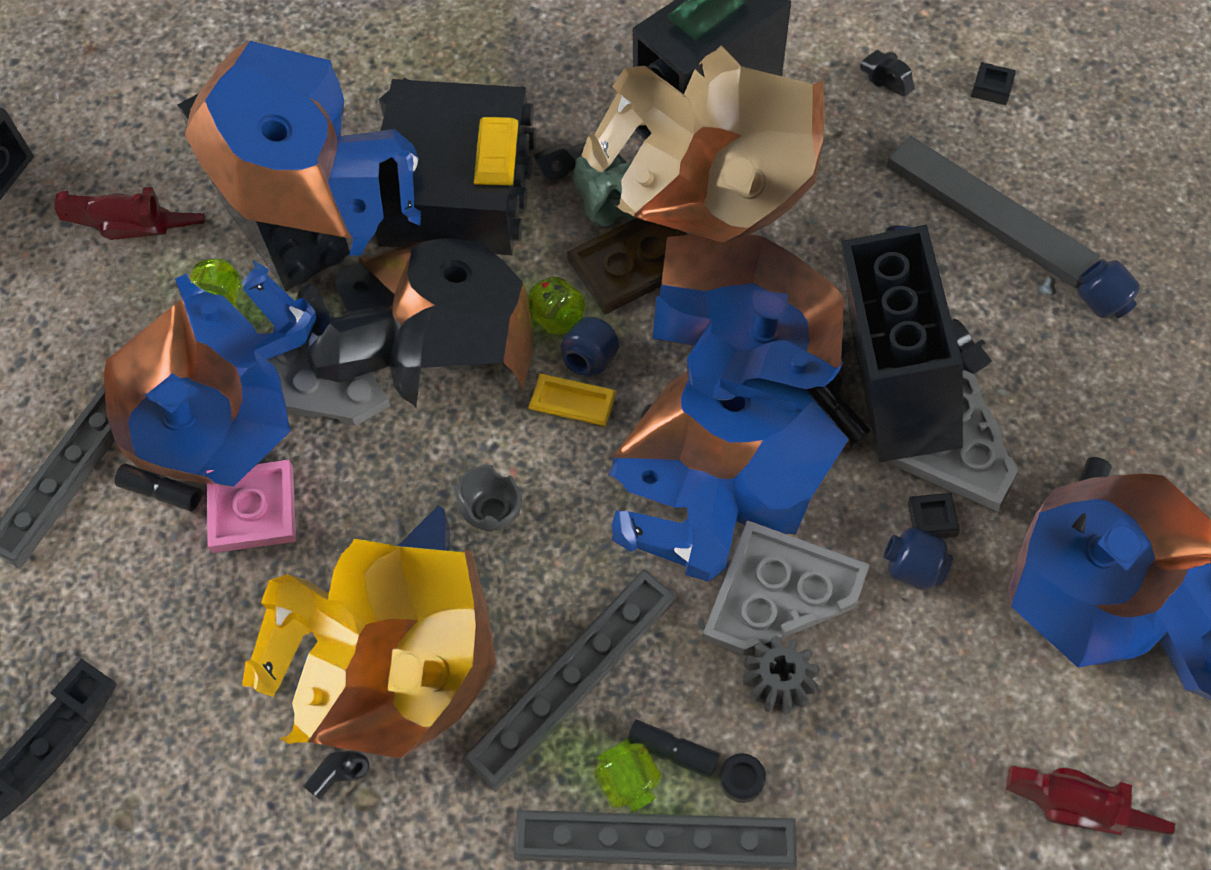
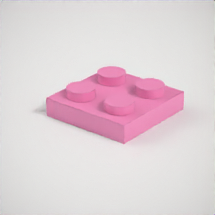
(254, 511)

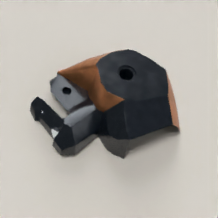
(422, 310)

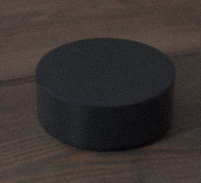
(742, 778)

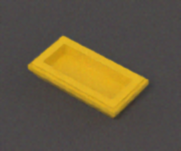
(496, 151)
(572, 400)

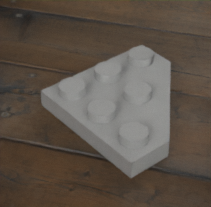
(311, 397)
(981, 467)
(780, 589)

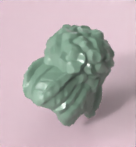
(601, 190)

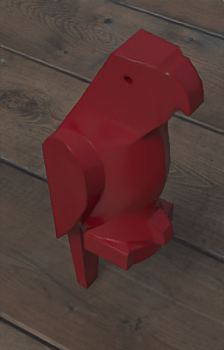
(122, 215)
(1083, 801)

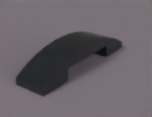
(53, 735)

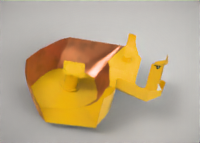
(388, 634)

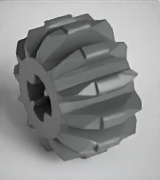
(768, 684)

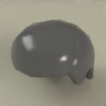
(488, 499)

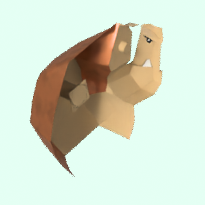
(719, 156)

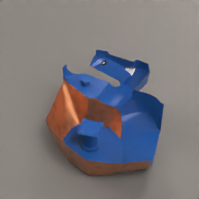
(277, 151)
(749, 316)
(199, 383)
(725, 466)
(1125, 580)

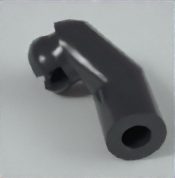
(336, 768)

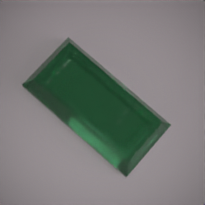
(699, 16)

